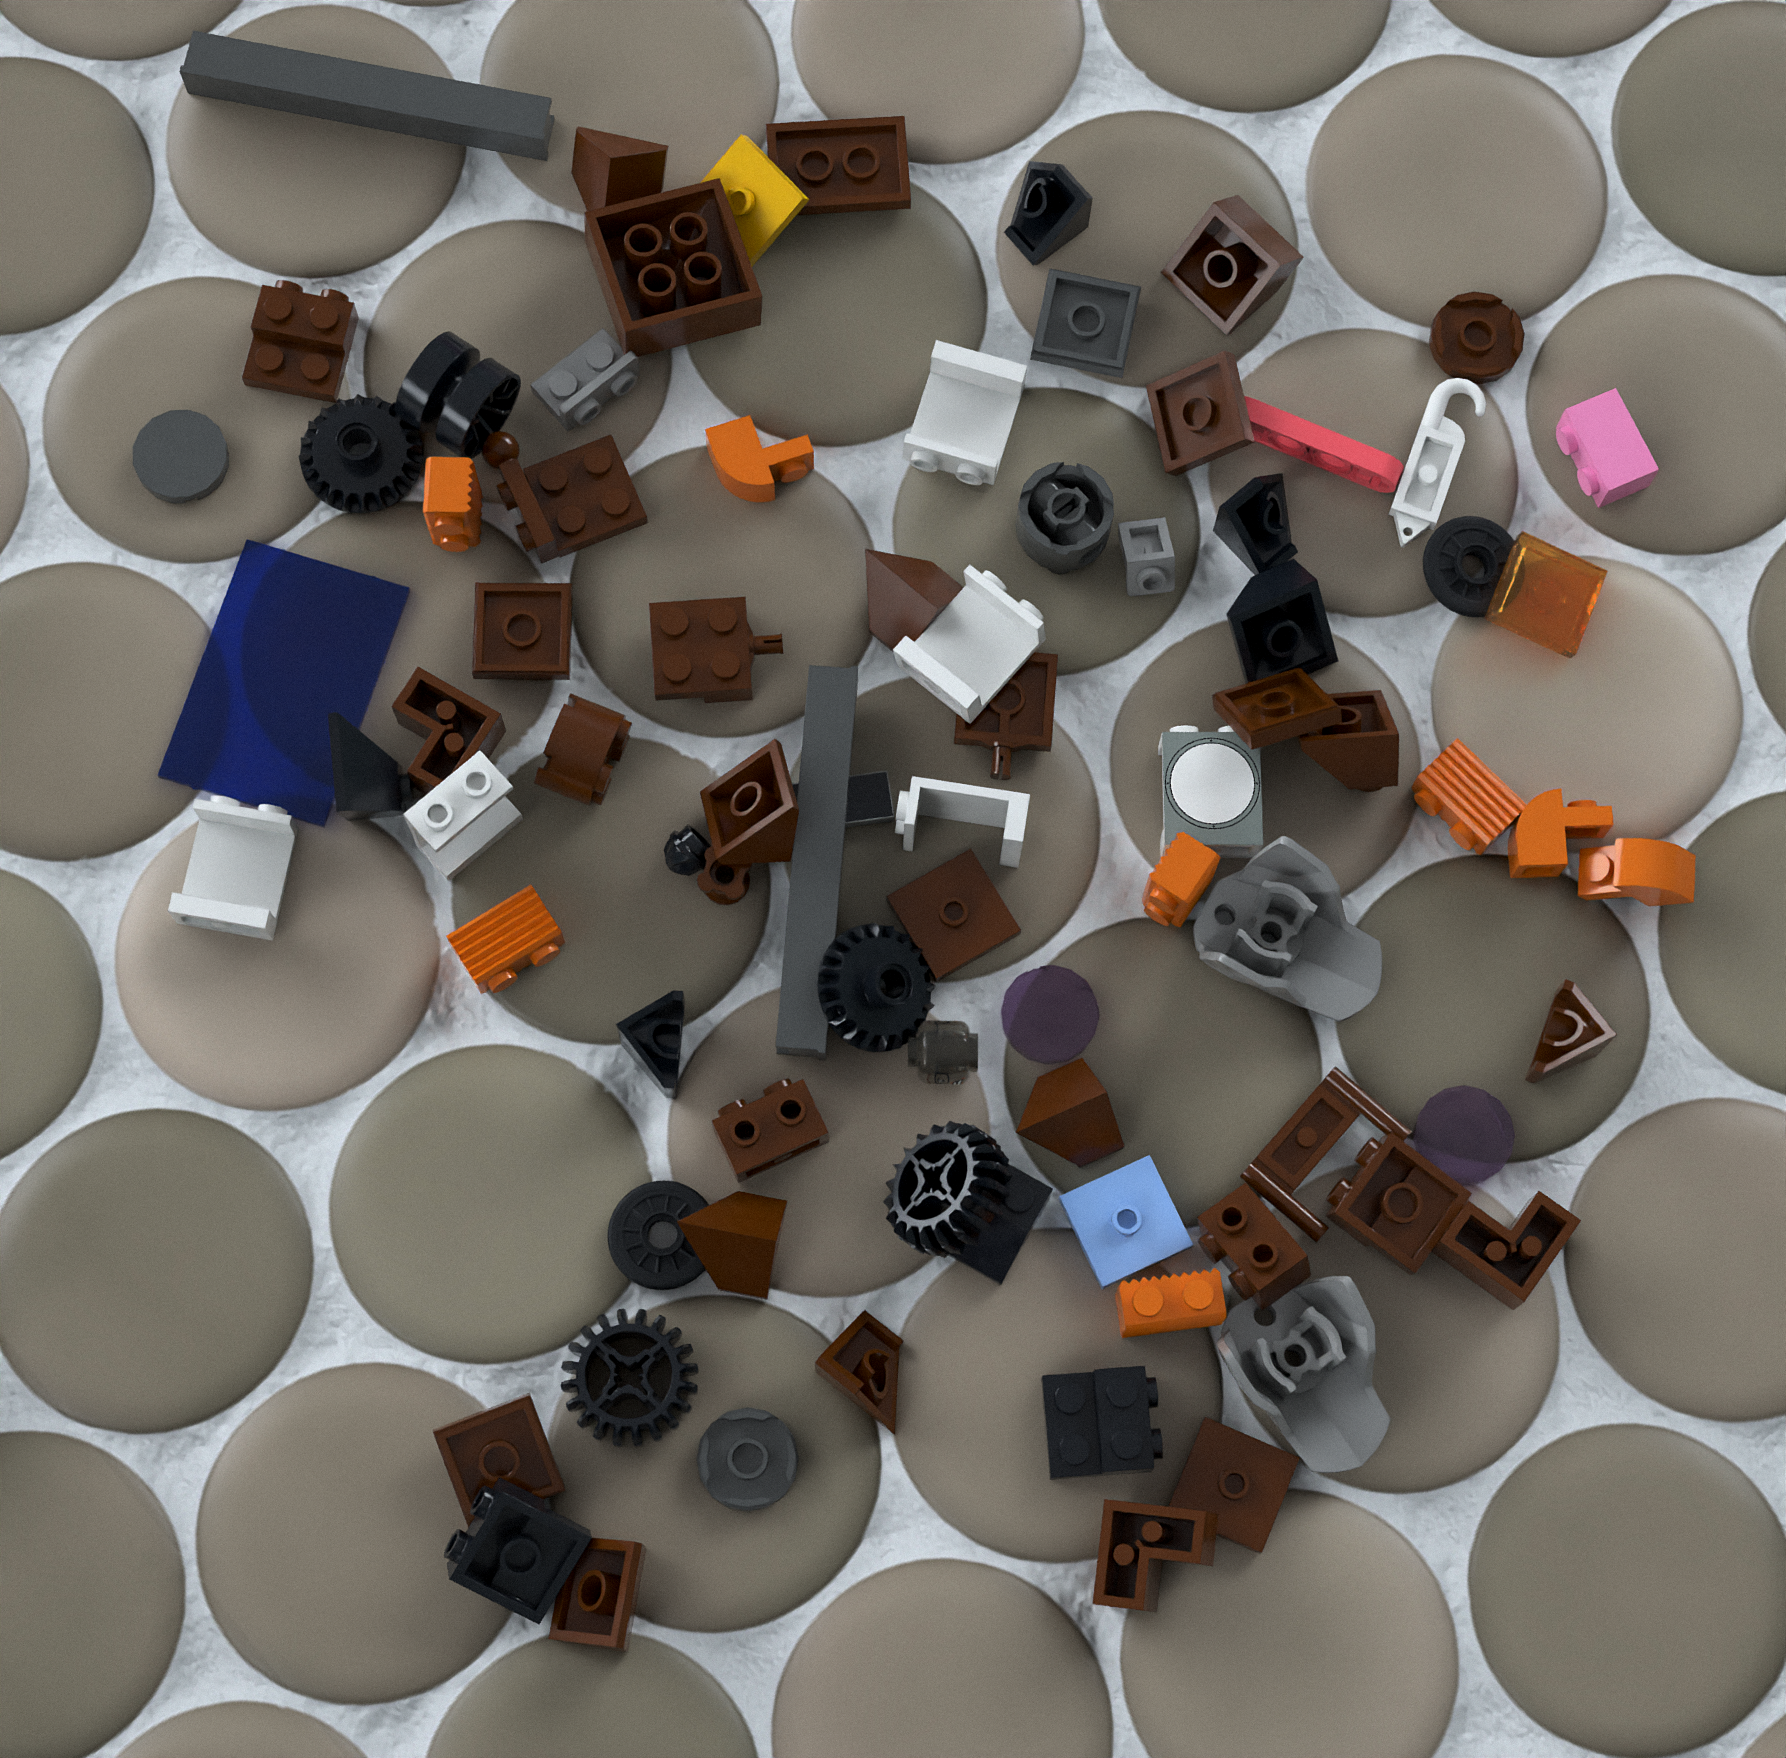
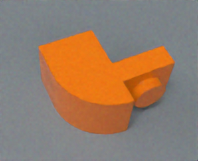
(749, 469)
(1541, 831)
(1640, 869)

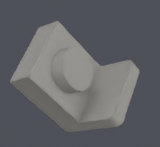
(1147, 556)

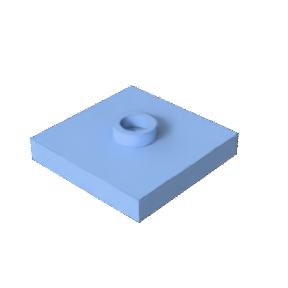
(1125, 1222)

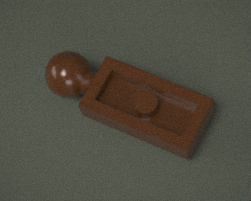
(501, 452)

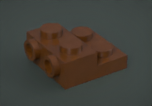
(300, 341)
(1396, 1202)

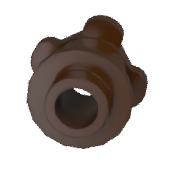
(723, 893)

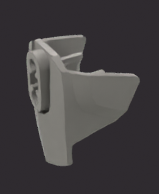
(1316, 954)
(1327, 1401)

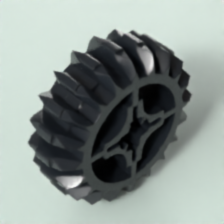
(947, 1189)
(613, 1395)

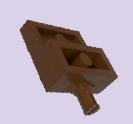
(705, 649)

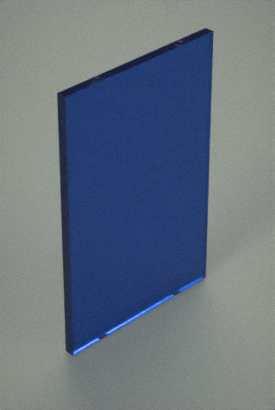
(281, 656)

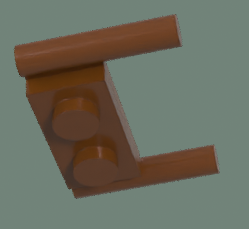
(1308, 1139)

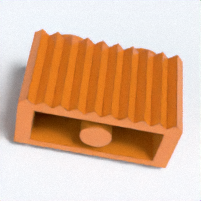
(452, 503)
(1467, 798)
(1179, 880)
(507, 941)
(1170, 1303)

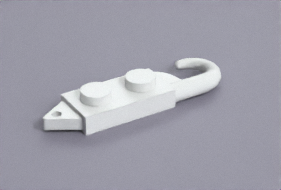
(1432, 462)

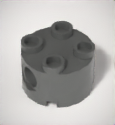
(1064, 516)

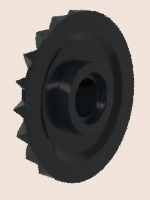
(365, 480)
(852, 990)

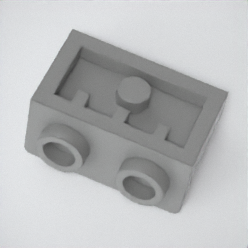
(587, 380)

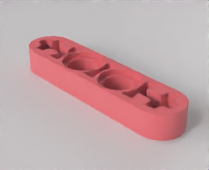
(1323, 447)

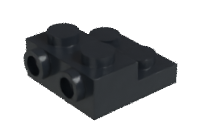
(1100, 1423)
(515, 1550)

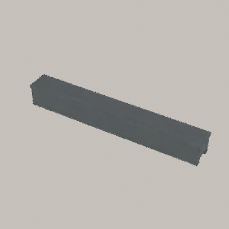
(368, 95)
(816, 856)

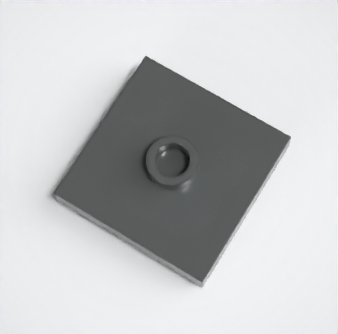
(1085, 323)

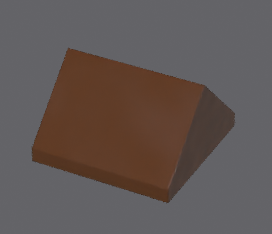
(753, 810)
(600, 1596)

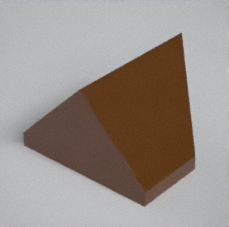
(616, 167)
(904, 595)
(1569, 1035)
(1071, 1115)
(738, 1241)
(865, 1367)

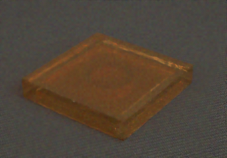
(1546, 594)

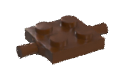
(1017, 716)

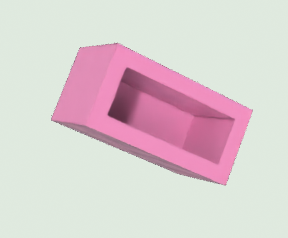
(1606, 448)

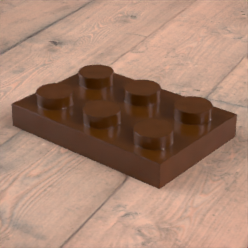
(844, 163)

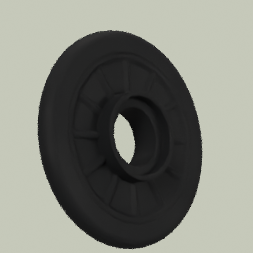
(1444, 563)
(630, 1229)

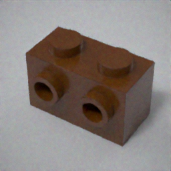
(769, 1128)
(1253, 1247)

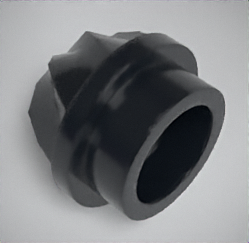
(686, 851)

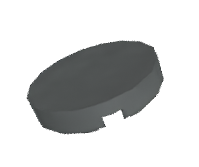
(180, 456)
(747, 1459)

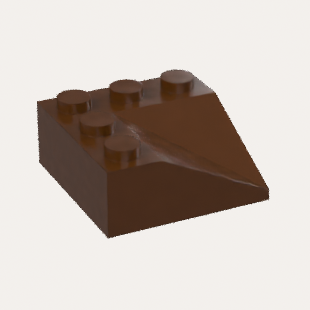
(673, 268)

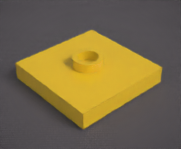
(758, 195)

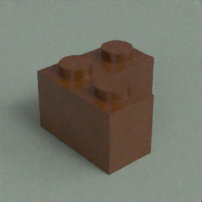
(449, 722)
(1503, 1258)
(1137, 1541)

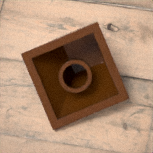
(1360, 749)

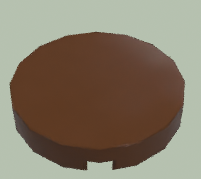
(1476, 337)

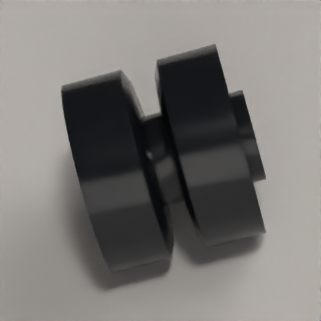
(457, 394)

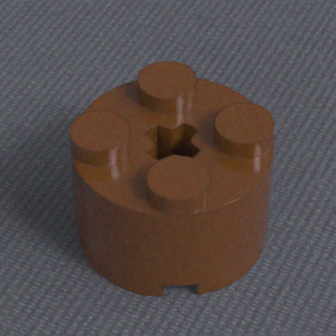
(581, 750)

